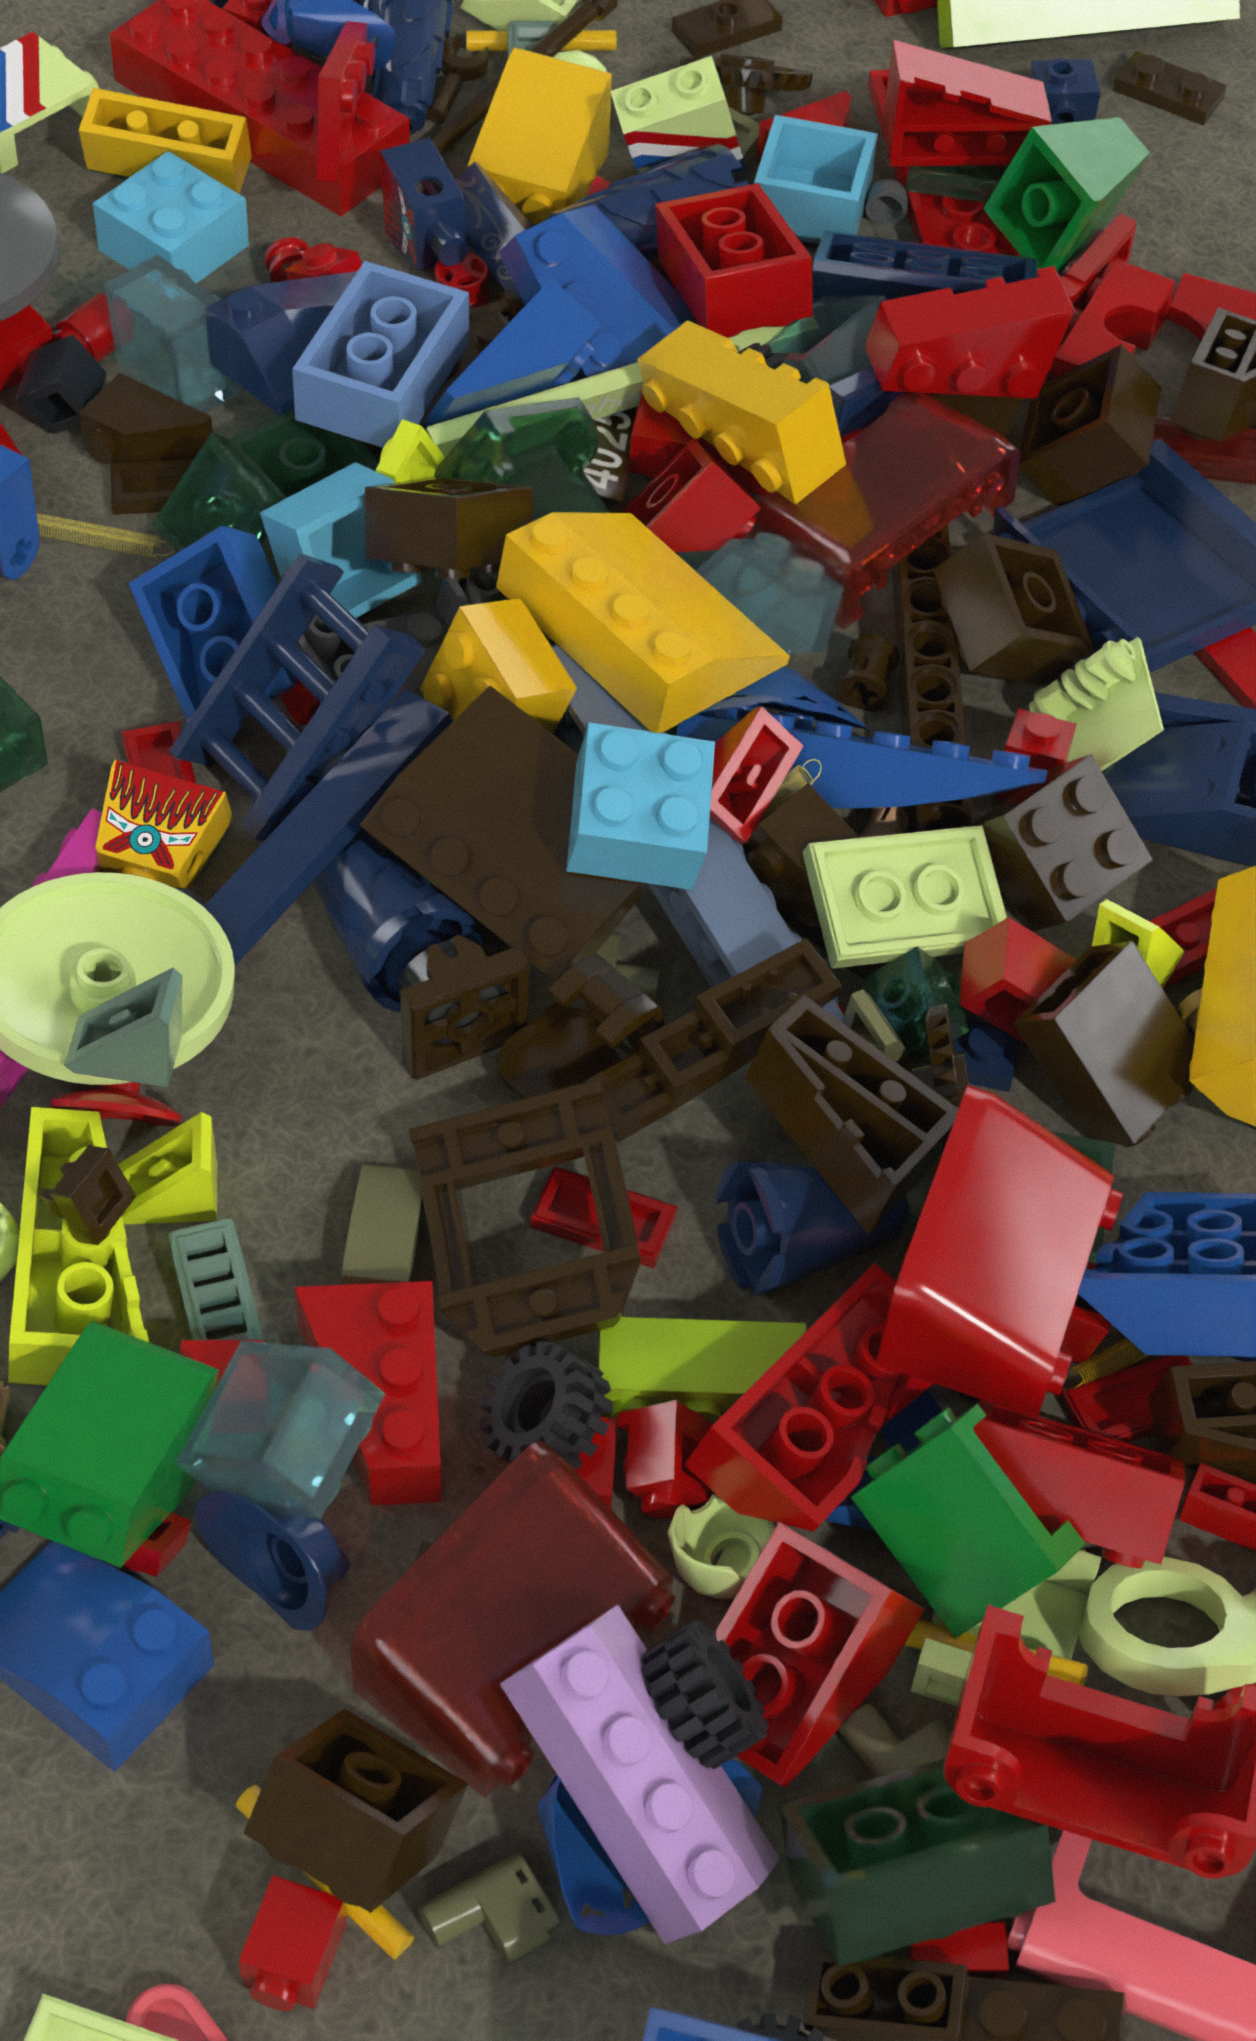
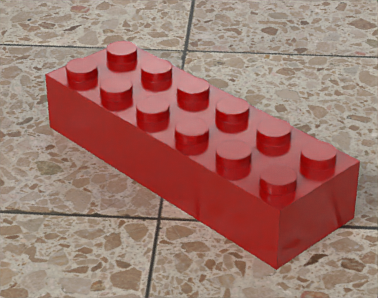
(220, 64)

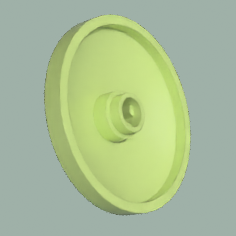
(92, 940)

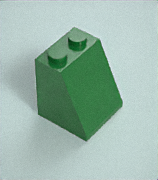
(1064, 187)
(104, 1445)

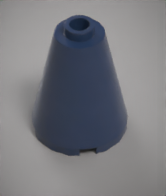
(790, 1225)

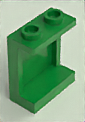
(960, 1522)

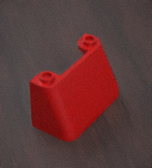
(997, 1258)
(1102, 1761)

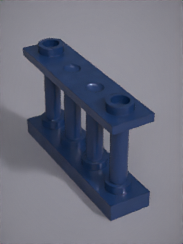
(346, 706)

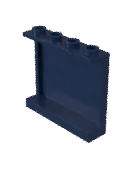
(1153, 558)

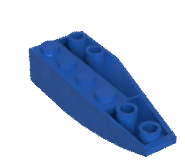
(880, 768)

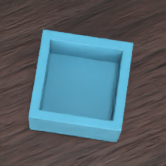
(817, 175)
(173, 214)
(330, 526)
(641, 806)

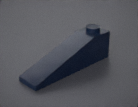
(265, 330)

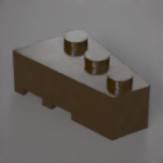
(1220, 381)
(778, 861)
(850, 1109)
(1208, 1416)

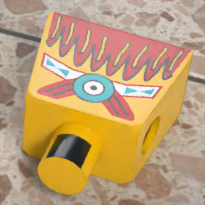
(159, 825)

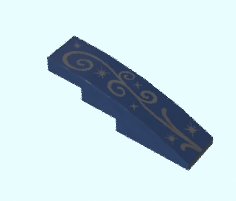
(490, 221)

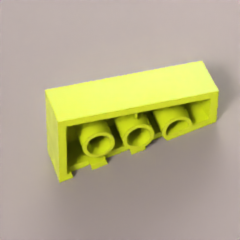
(57, 1278)

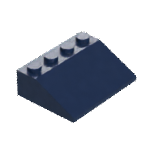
(903, 268)

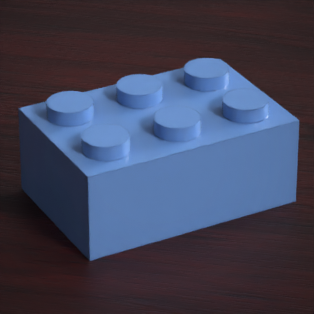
(381, 354)

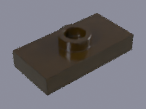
(725, 25)

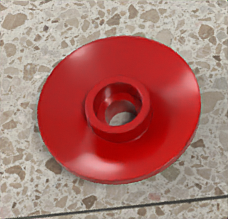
(120, 1102)

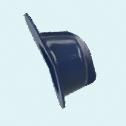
(274, 1554)

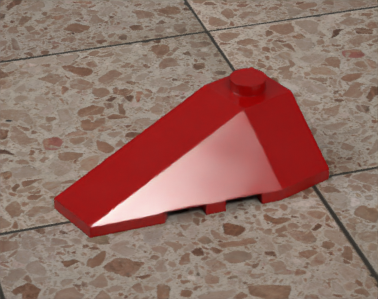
(809, 1420)

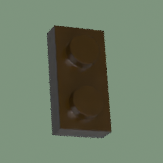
(1169, 87)

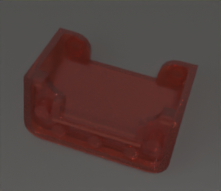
(897, 490)
(489, 1599)

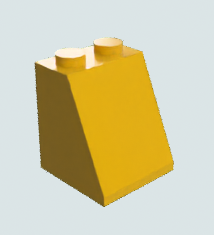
(545, 132)

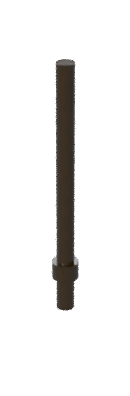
(548, 46)

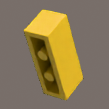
(130, 132)

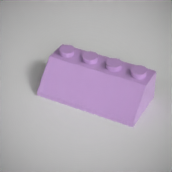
(658, 1812)

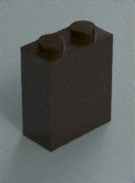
(1111, 1044)

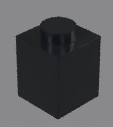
(60, 383)

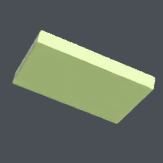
(903, 893)

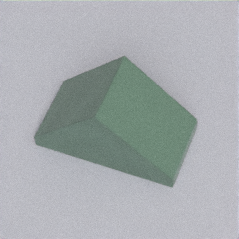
(132, 1034)

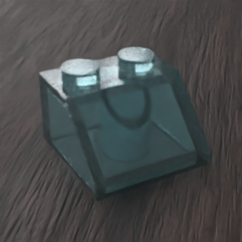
(776, 590)

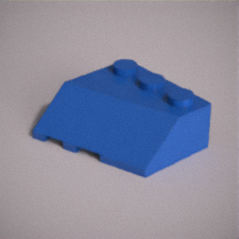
(605, 277)
(1181, 1275)

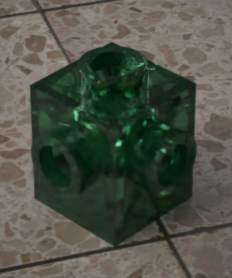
(907, 991)

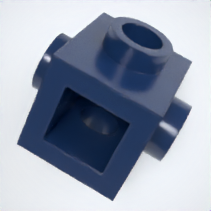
(1069, 88)

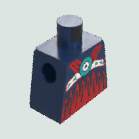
(424, 223)

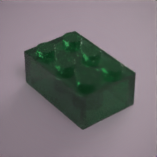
(909, 1862)

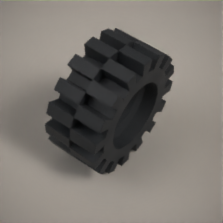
(527, 1389)
(704, 1694)

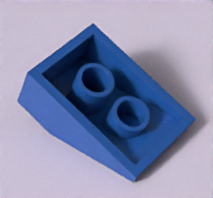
(530, 355)
(202, 609)
(97, 1650)

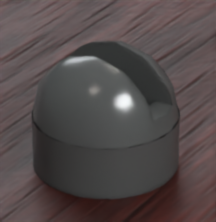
(881, 206)

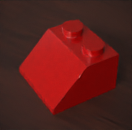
(695, 503)

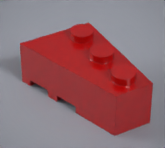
(956, 110)
(972, 341)
(391, 1341)

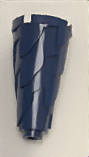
(411, 73)
(633, 200)
(386, 913)

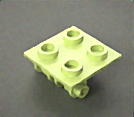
(1108, 700)

